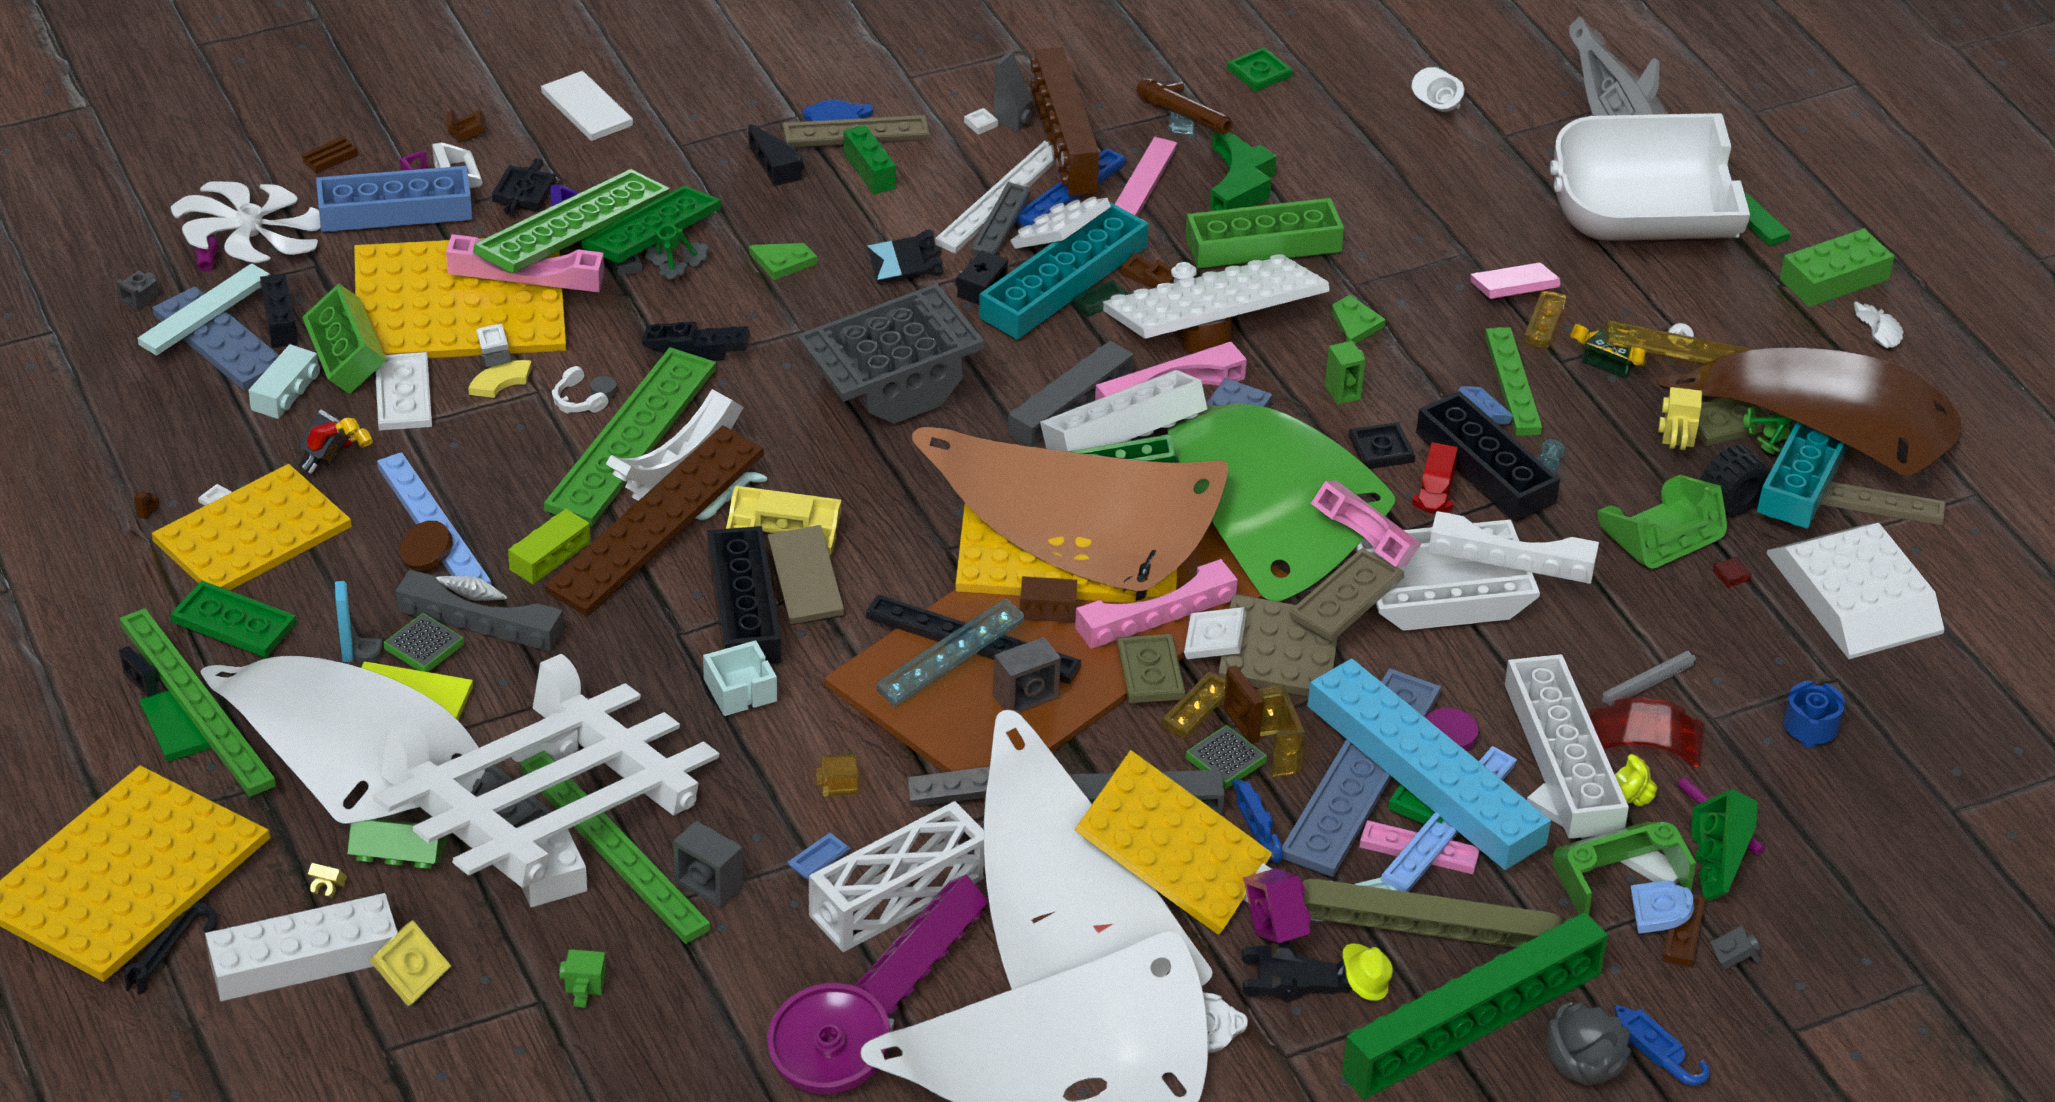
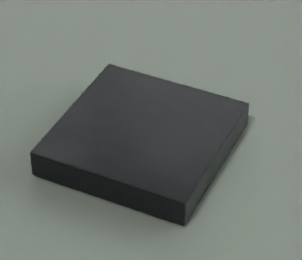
(1381, 445)

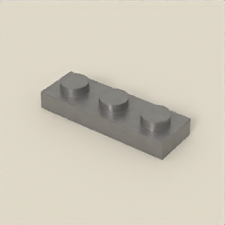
(948, 786)

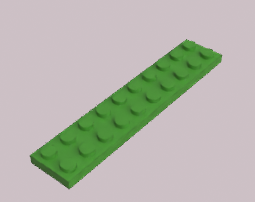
(569, 221)
(631, 433)

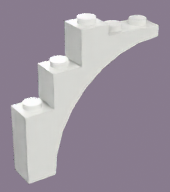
(648, 470)

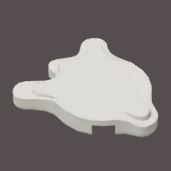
(1222, 1022)

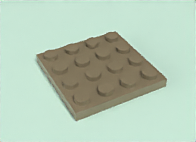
(1278, 648)

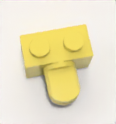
(1681, 417)

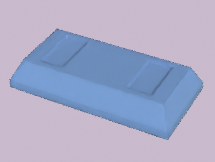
(818, 855)

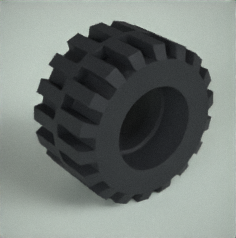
(1740, 478)

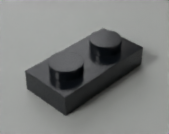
(139, 671)

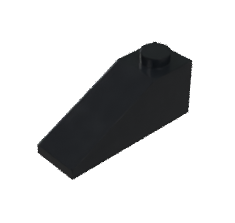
(775, 156)

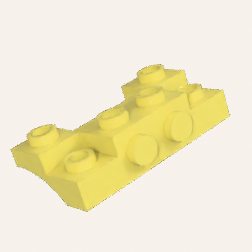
(784, 512)

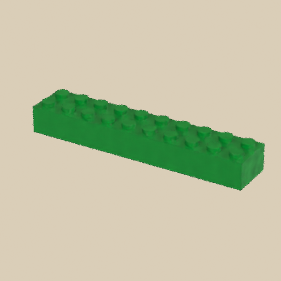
(1473, 1005)

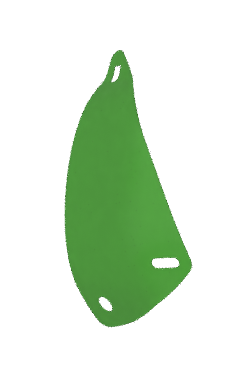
(1269, 491)

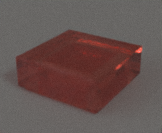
(1732, 572)

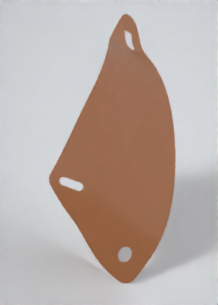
(1113, 501)

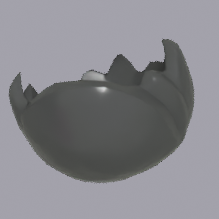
(1587, 1044)

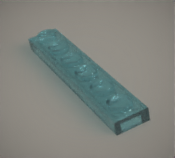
(949, 652)

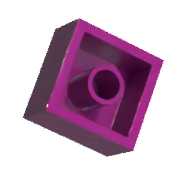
(1277, 905)

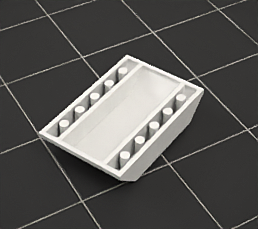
(1861, 589)
(1455, 590)

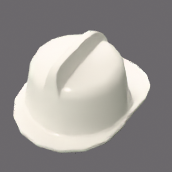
(1438, 89)

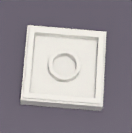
(1215, 633)

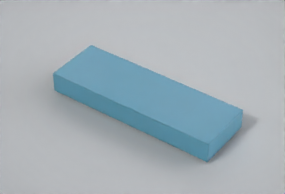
(344, 621)

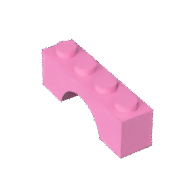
(1384, 535)

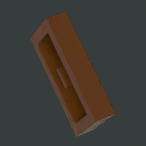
(329, 155)

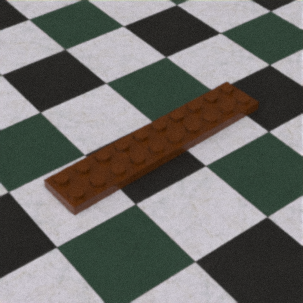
(654, 520)

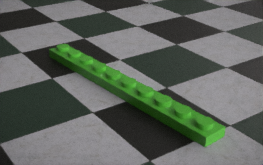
(197, 703)
(627, 859)

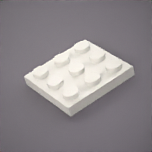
(1060, 222)

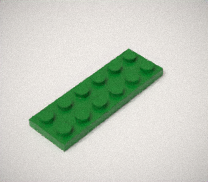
(637, 229)

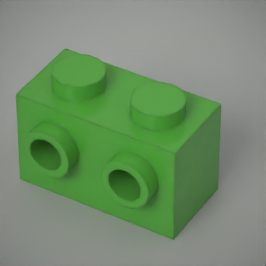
(1345, 372)

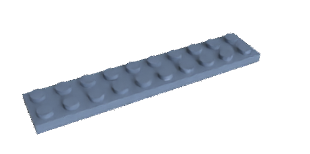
(1349, 791)

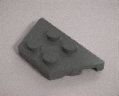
(518, 813)

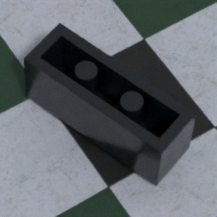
(278, 310)

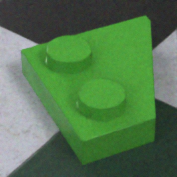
(783, 259)
(1356, 319)

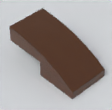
(1145, 272)

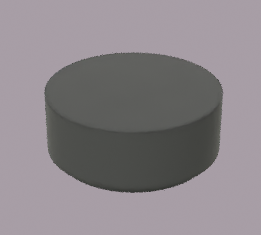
(604, 385)

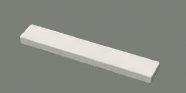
(1651, 865)

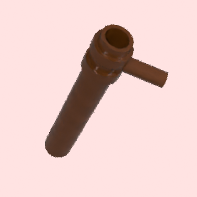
(1169, 98)

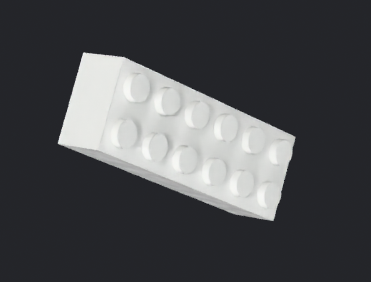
(1126, 413)
(299, 946)

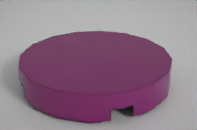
(1456, 725)

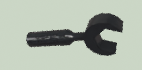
(1144, 572)

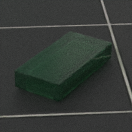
(1092, 301)

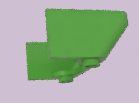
(1615, 846)

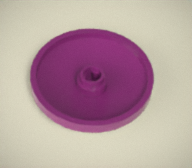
(820, 1037)

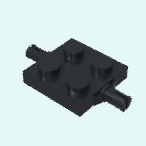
(523, 187)

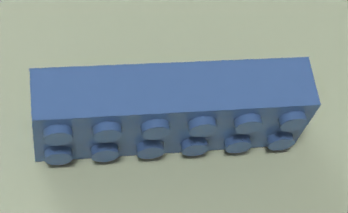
(394, 198)

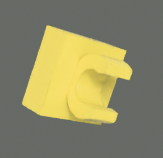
(326, 876)

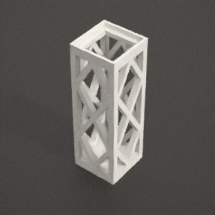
(833, 903)

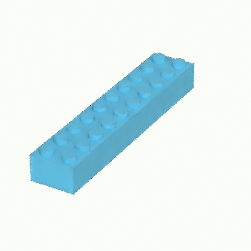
(1429, 764)

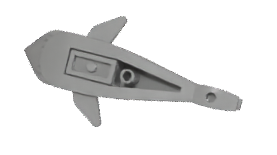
(1609, 83)

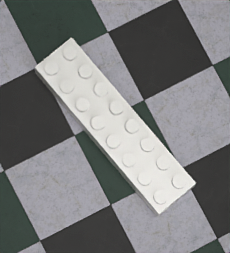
(1566, 746)

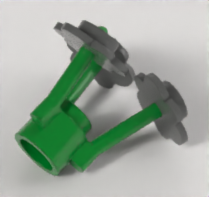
(667, 241)

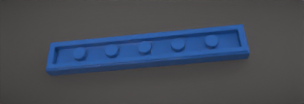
(1108, 164)

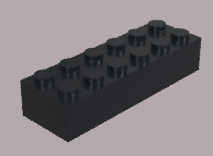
(1489, 456)
(744, 590)

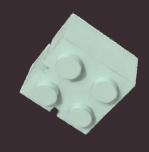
(740, 678)

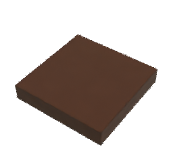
(1243, 704)

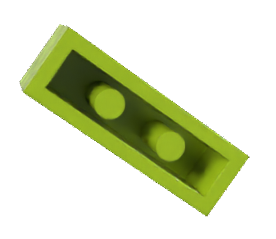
(549, 546)

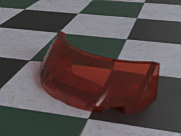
(1649, 724)

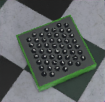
(423, 643)
(1226, 752)

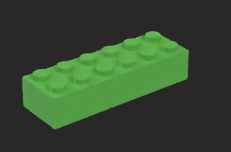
(1264, 231)

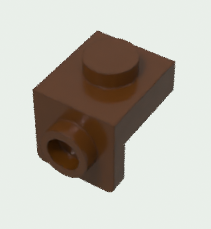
(465, 127)

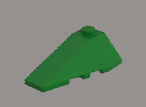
(1722, 836)

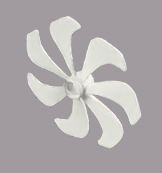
(245, 220)

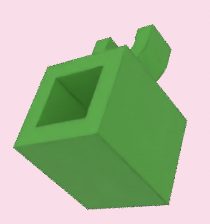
(583, 974)

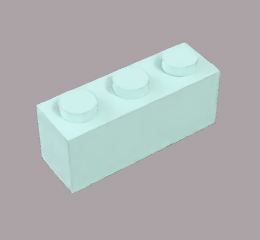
(284, 381)

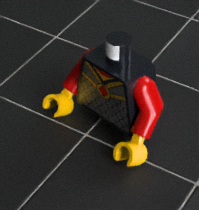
(327, 437)

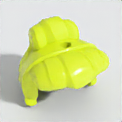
(1636, 781)

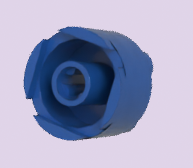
(1813, 713)

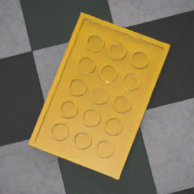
(252, 529)
(1173, 841)

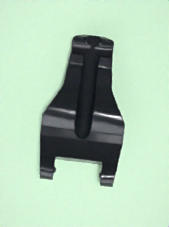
(1291, 974)

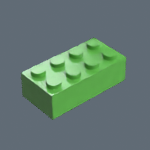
(1836, 267)
(344, 338)

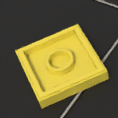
(410, 963)

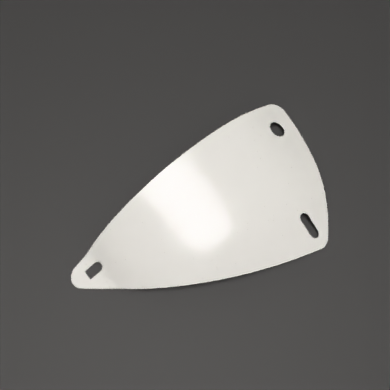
(334, 723)

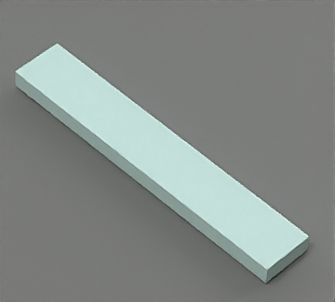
(202, 310)

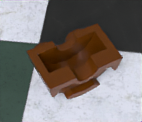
(1207, 335)

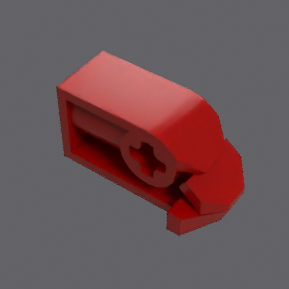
(1437, 480)

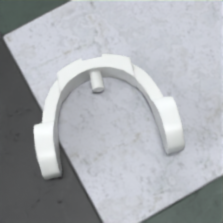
(570, 378)

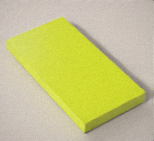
(445, 690)

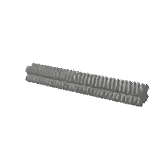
(1649, 678)

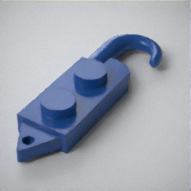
(1257, 819)
(1658, 1045)

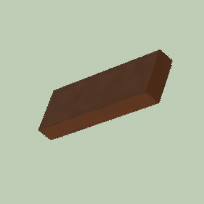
(1683, 939)

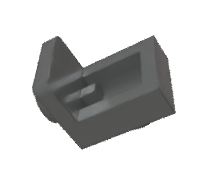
(1736, 947)

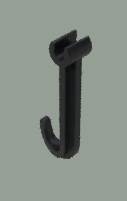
(163, 944)

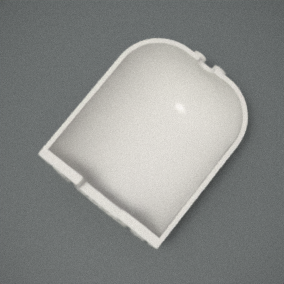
(1648, 178)

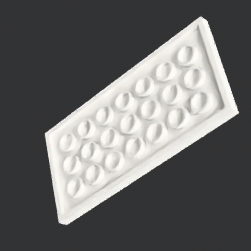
(1214, 296)

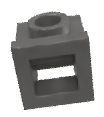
(138, 290)

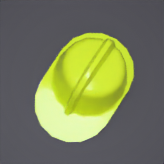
(1367, 971)

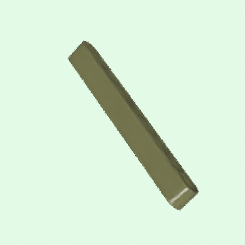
(1425, 913)

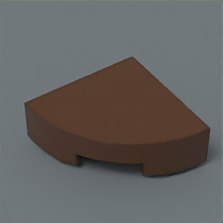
(145, 504)

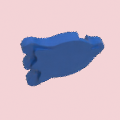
(836, 111)

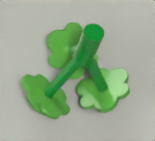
(1776, 428)

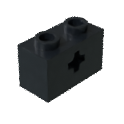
(979, 275)

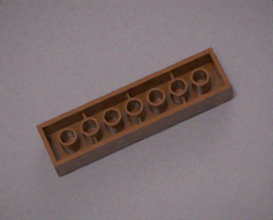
(1065, 121)

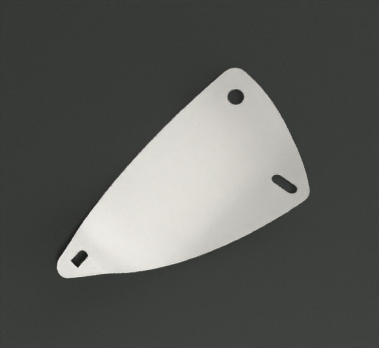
(1046, 867)
(1066, 1029)

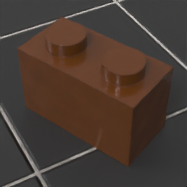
(1048, 599)

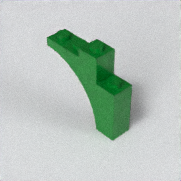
(1248, 173)

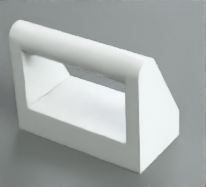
(447, 154)

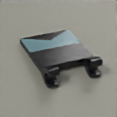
(903, 258)

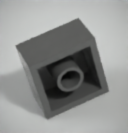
(708, 864)

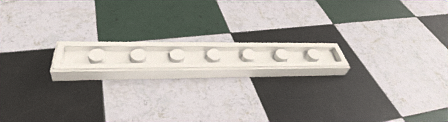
(973, 219)

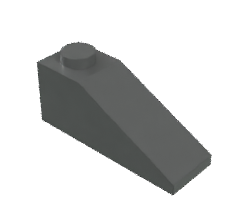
(1012, 97)

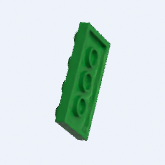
(233, 618)

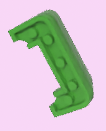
(1684, 522)

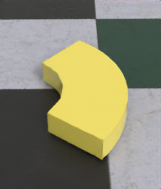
(500, 376)

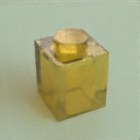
(838, 775)

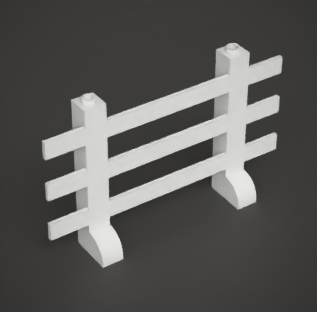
(604, 741)

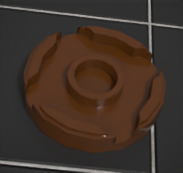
(426, 545)

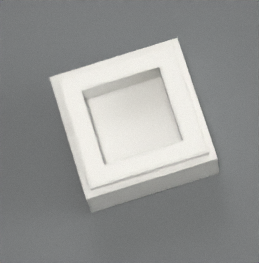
(980, 121)
(492, 338)

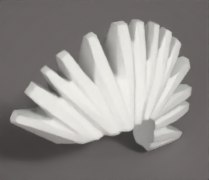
(1884, 328)
(471, 588)

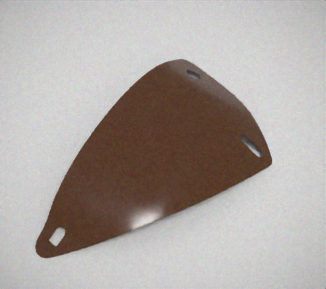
(1839, 394)

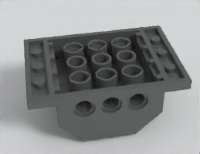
(895, 354)

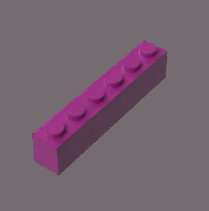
(923, 943)

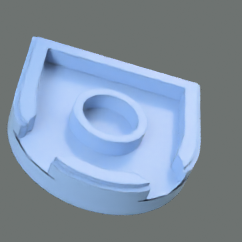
(1661, 905)

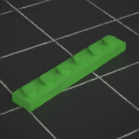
(1513, 381)

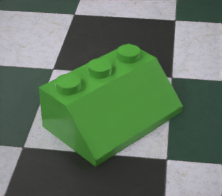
(393, 842)

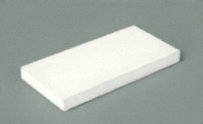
(587, 105)
(403, 392)

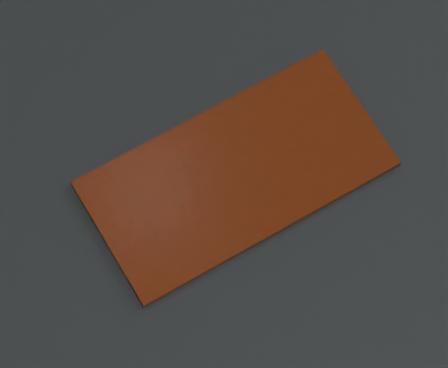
(956, 714)

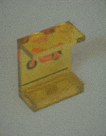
(1282, 720)

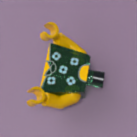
(1607, 357)

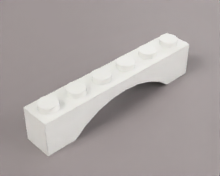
(1566, 558)

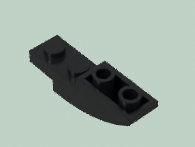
(704, 343)

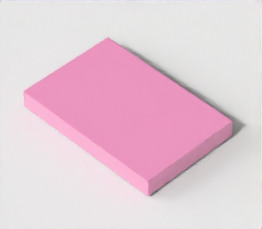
(1515, 280)

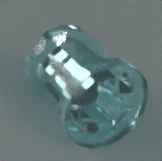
(1551, 453)

